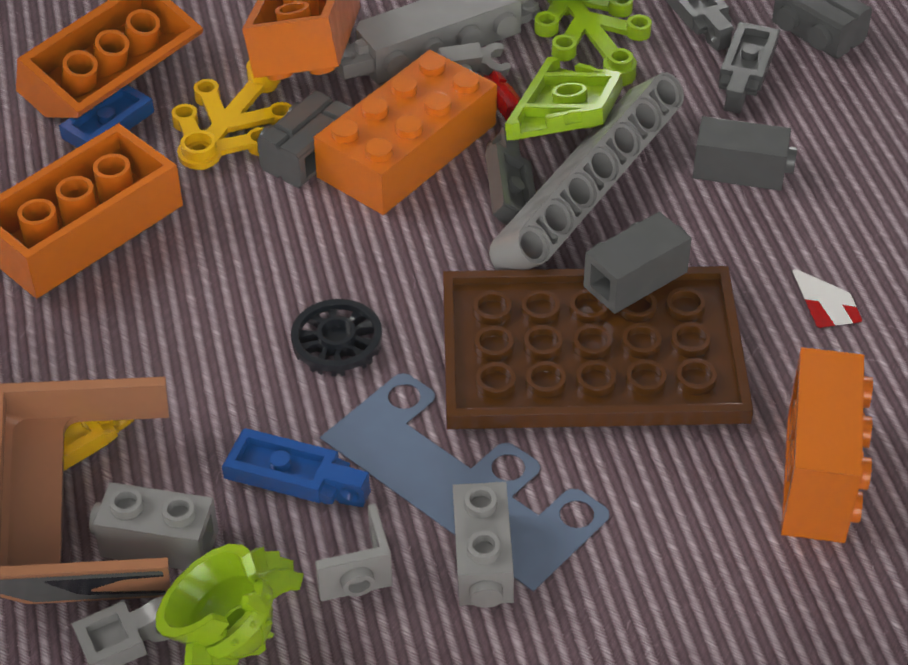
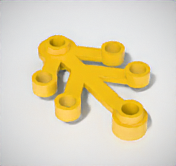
(204, 148)

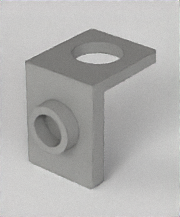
(357, 571)

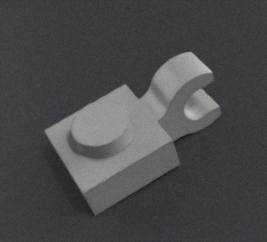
(477, 58)
(116, 634)

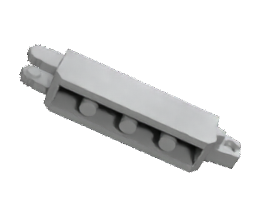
(402, 35)

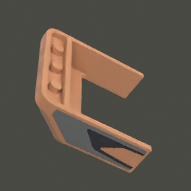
(32, 490)

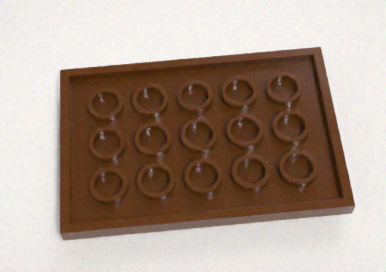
(553, 355)

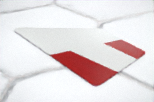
(826, 302)

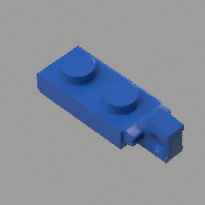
(295, 469)

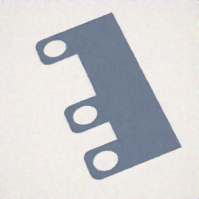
(424, 475)

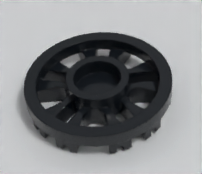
(336, 336)

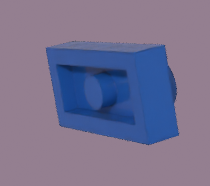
(123, 107)

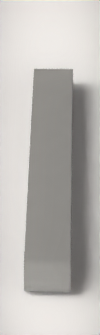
(586, 175)

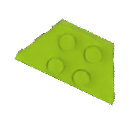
(564, 100)

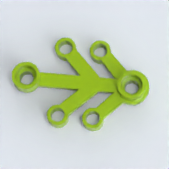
(594, 26)

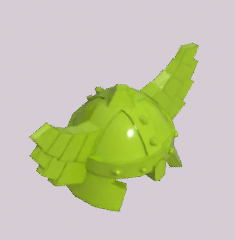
(225, 603)

